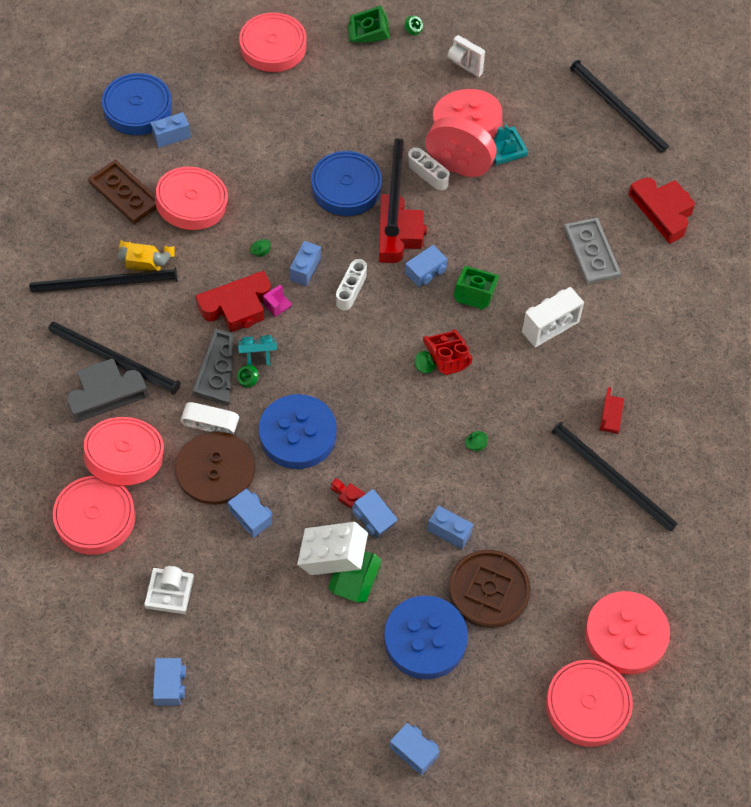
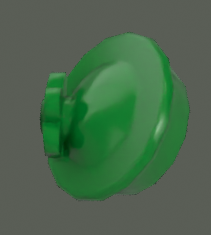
(413, 25)
(260, 247)
(424, 362)
(247, 376)
(476, 441)

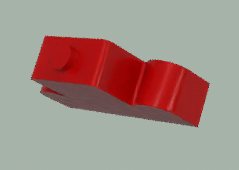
(663, 206)
(410, 231)
(236, 301)

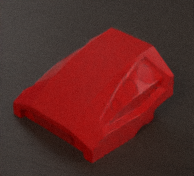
(448, 351)

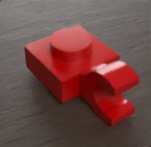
(348, 494)

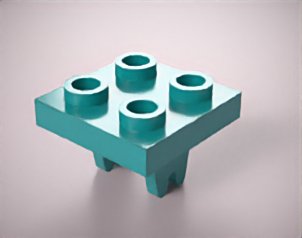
(508, 145)
(265, 344)

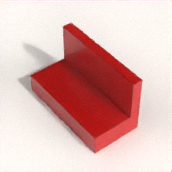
(611, 413)

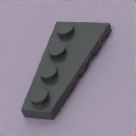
(215, 374)

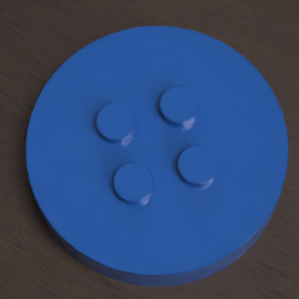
(136, 101)
(346, 183)
(297, 431)
(425, 637)

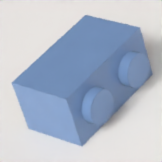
(170, 130)
(305, 263)
(426, 266)
(250, 512)
(374, 514)
(450, 527)
(168, 681)
(414, 748)

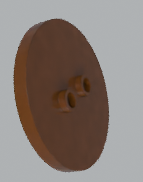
(215, 467)
(489, 588)

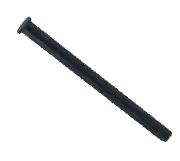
(619, 106)
(391, 228)
(103, 280)
(119, 359)
(614, 476)

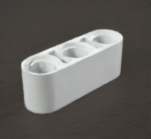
(428, 168)
(351, 284)
(209, 418)

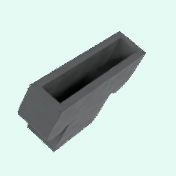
(105, 390)

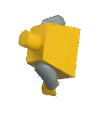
(143, 257)

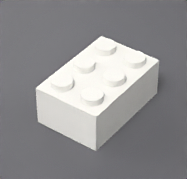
(552, 316)
(332, 548)

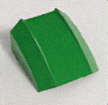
(368, 26)
(475, 287)
(357, 583)

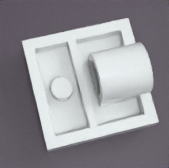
(467, 55)
(169, 590)

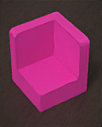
(276, 301)

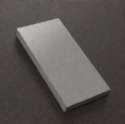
(592, 251)

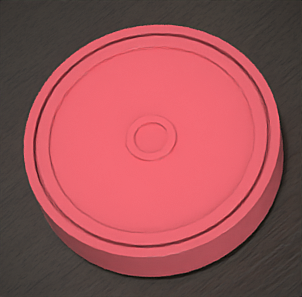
(273, 42)
(471, 105)
(461, 146)
(191, 198)
(123, 451)
(93, 515)
(627, 632)
(589, 703)

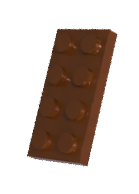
(124, 191)

